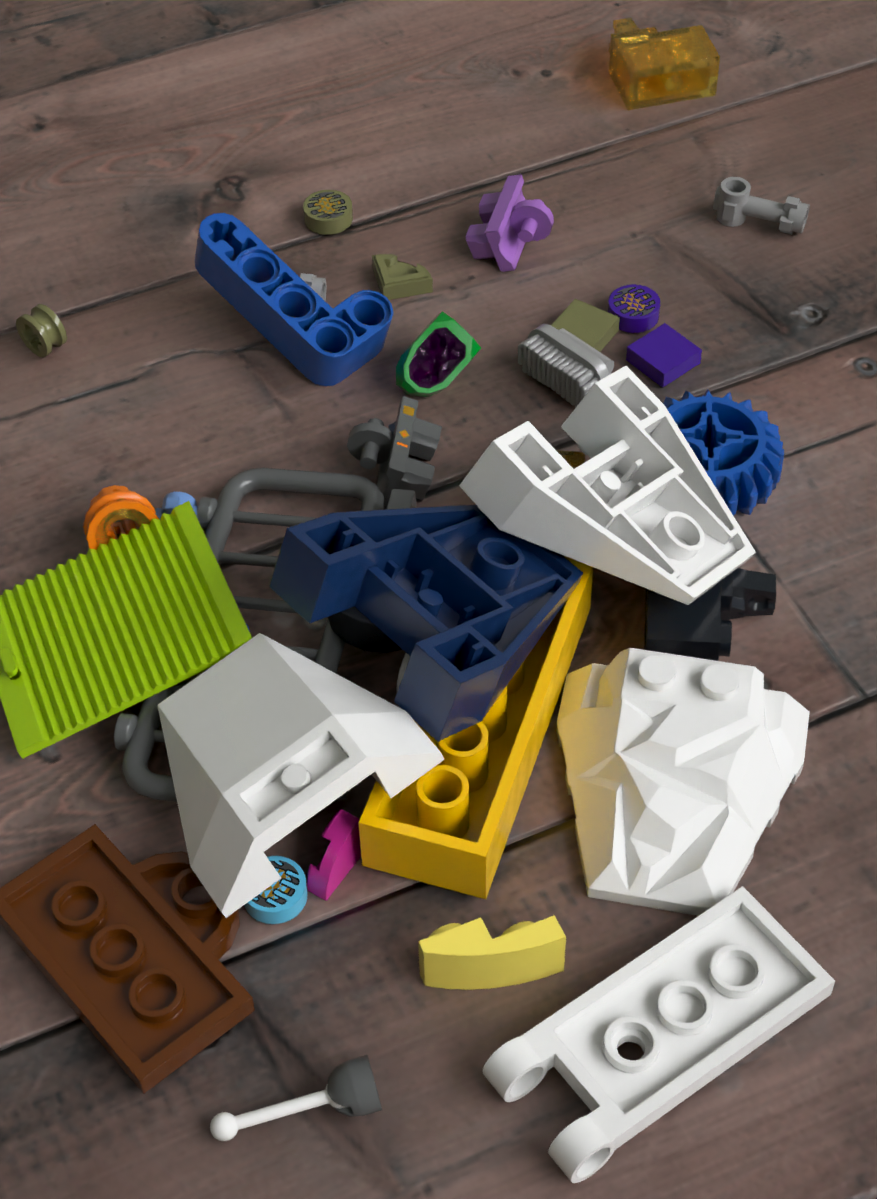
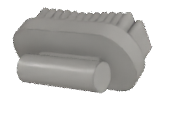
(562, 362)

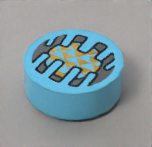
(283, 898)

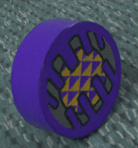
(636, 307)

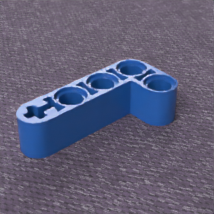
(271, 292)

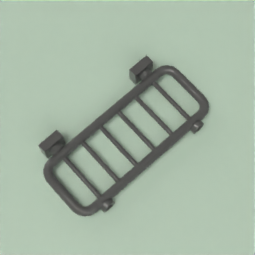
(216, 517)

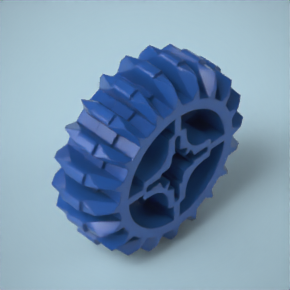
(733, 445)

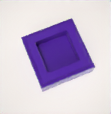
(663, 355)

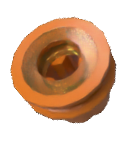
(111, 505)

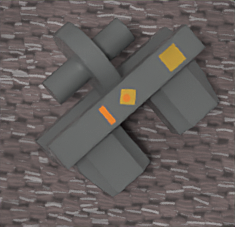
(390, 448)

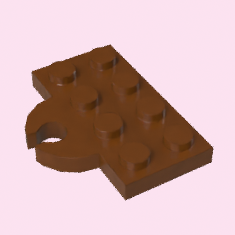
(129, 951)

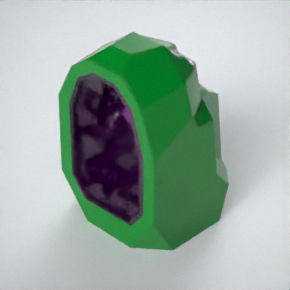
(435, 357)

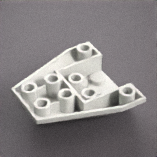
(269, 747)

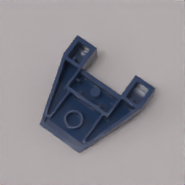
(441, 588)

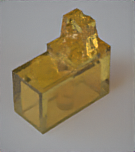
(662, 65)

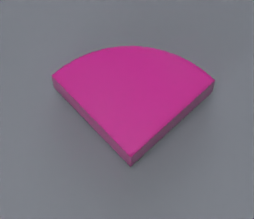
(339, 857)

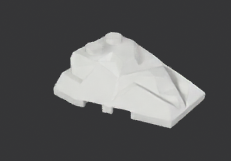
(674, 774)

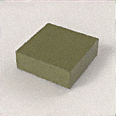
(588, 323)

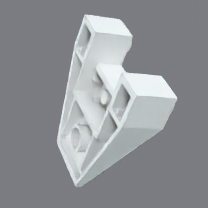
(630, 509)

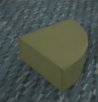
(399, 278)

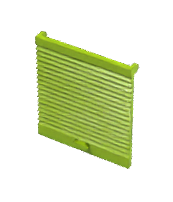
(113, 629)

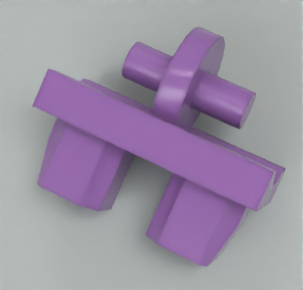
(508, 224)

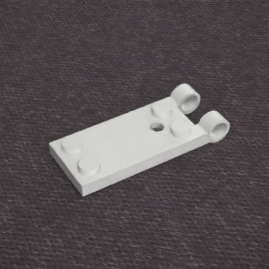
(691, 1008)

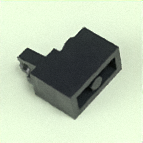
(704, 625)

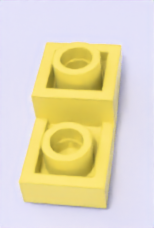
(471, 960)

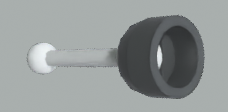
(349, 1090)

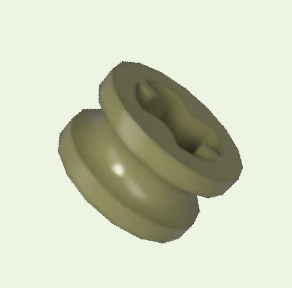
(41, 330)

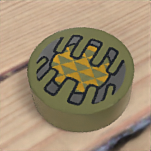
(328, 212)

